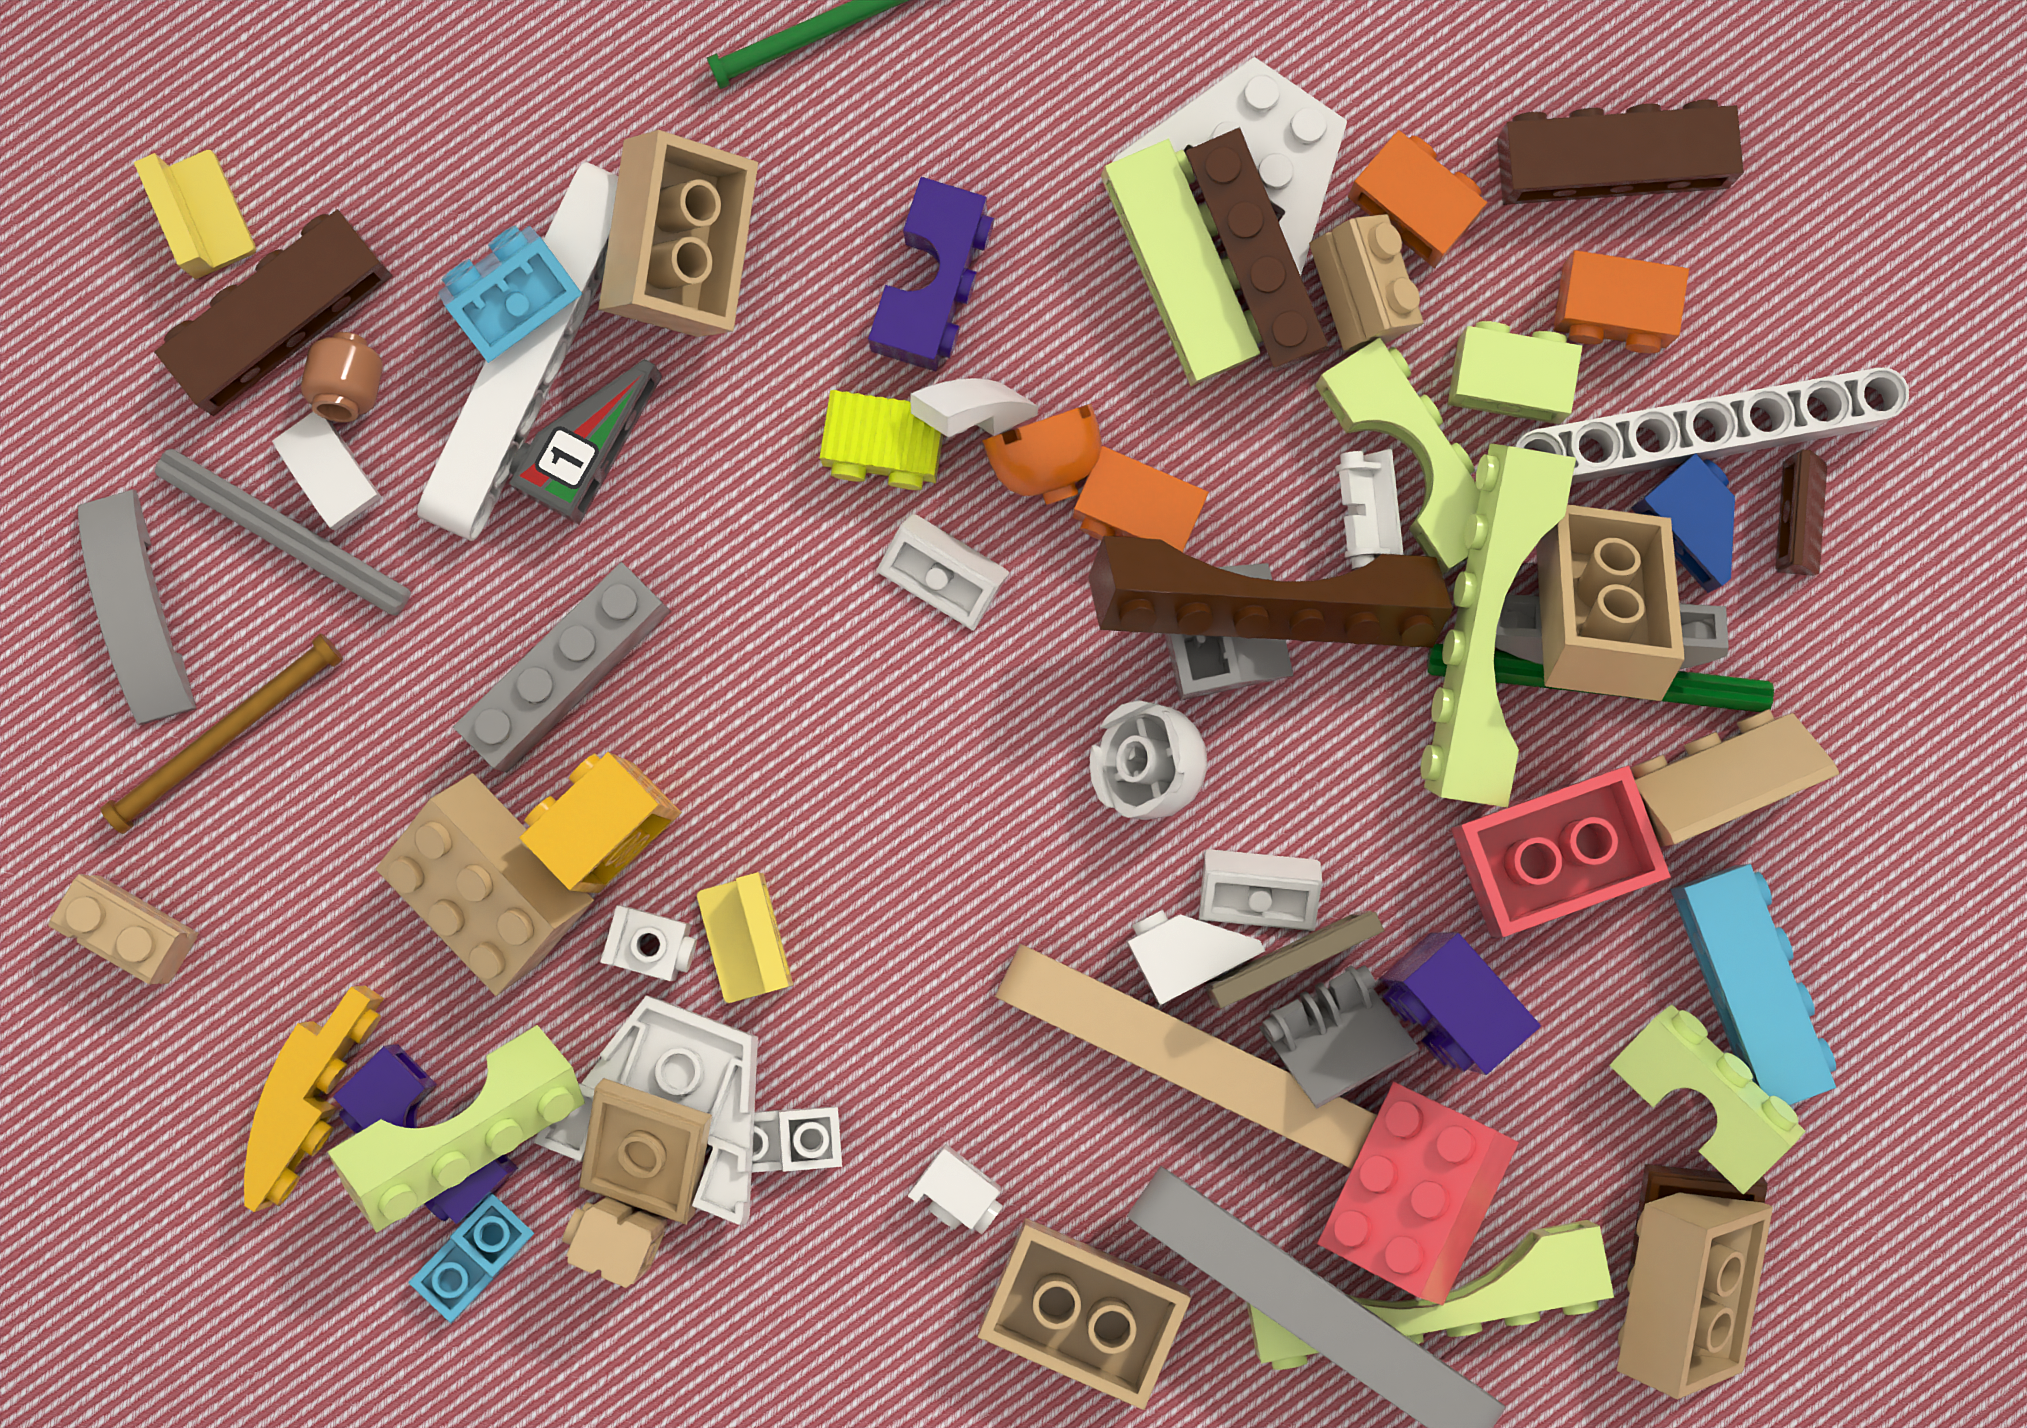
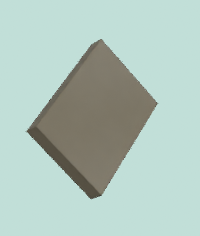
(1293, 958)

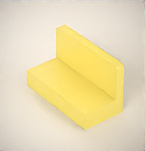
(196, 212)
(744, 938)

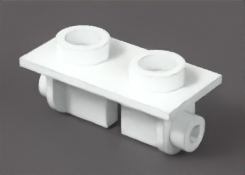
(1372, 504)

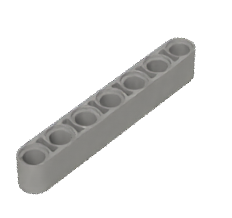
(1310, 1307)

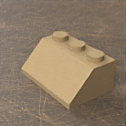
(1730, 776)
(1693, 1291)

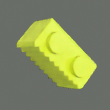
(879, 438)

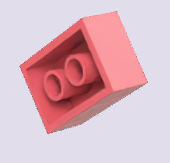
(1560, 852)
(1417, 1194)

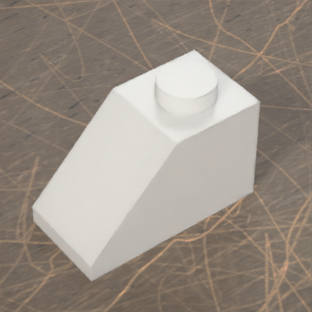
(1185, 953)

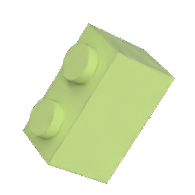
(1515, 373)

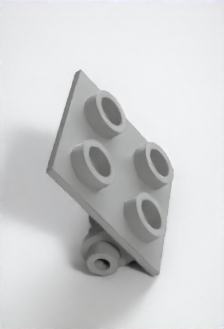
(1337, 1036)

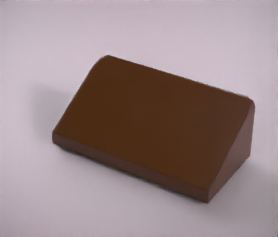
(1801, 514)

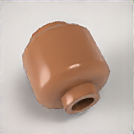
(341, 377)

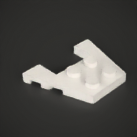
(1286, 132)
(692, 1064)

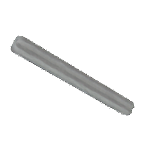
(282, 532)

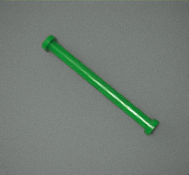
(795, 38)

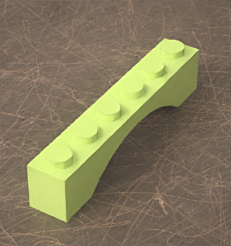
(1518, 504)
(1544, 1272)

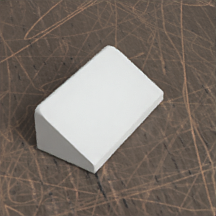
(942, 571)
(1260, 890)

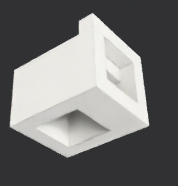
(624, 939)
(958, 1191)

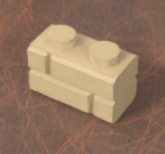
(1366, 281)
(123, 929)
(614, 1240)

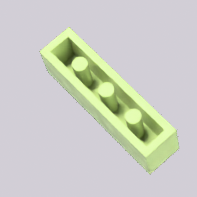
(1180, 261)

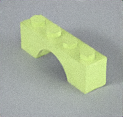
(1374, 395)
(401, 1168)

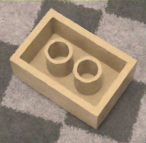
(678, 234)
(1610, 603)
(481, 884)
(1084, 1313)

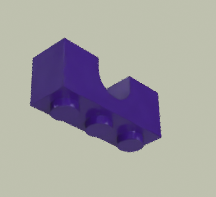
(919, 323)
(392, 1090)

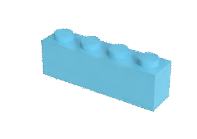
(1753, 983)

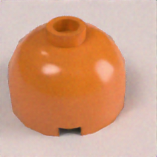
(1047, 454)

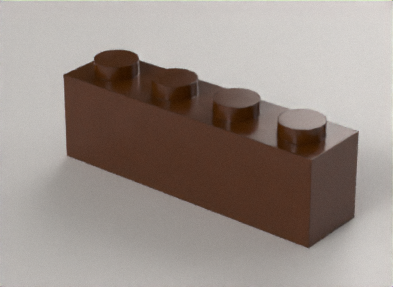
(1619, 153)
(1257, 249)
(272, 312)

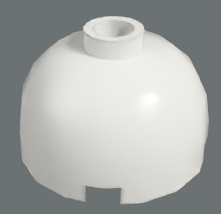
(1148, 761)

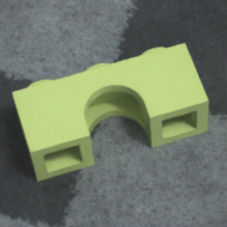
(1750, 1127)

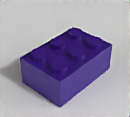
(1458, 1002)

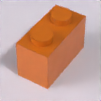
(1419, 195)
(1620, 301)
(1137, 502)

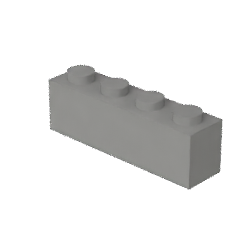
(562, 669)

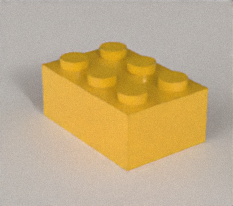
(598, 823)

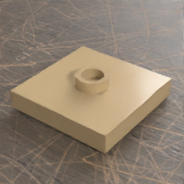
(645, 1150)

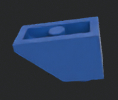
(1700, 516)

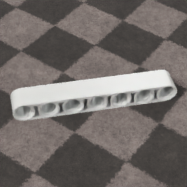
(519, 379)
(1732, 422)

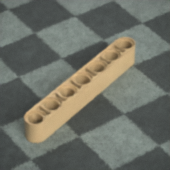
(1183, 1055)

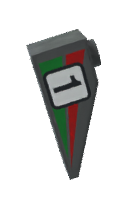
(579, 448)

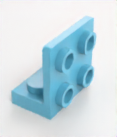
(507, 291)

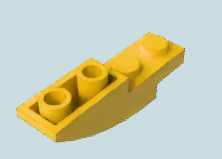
(290, 1113)

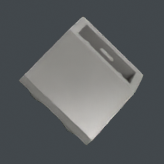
(1221, 663)

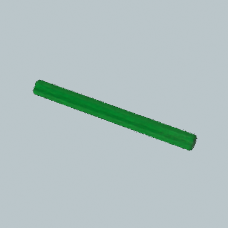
(1685, 688)

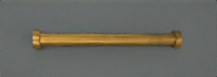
(122, 813)

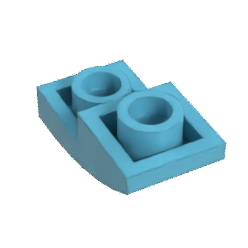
(471, 1258)

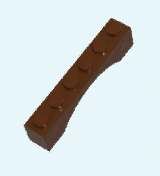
(1163, 590)

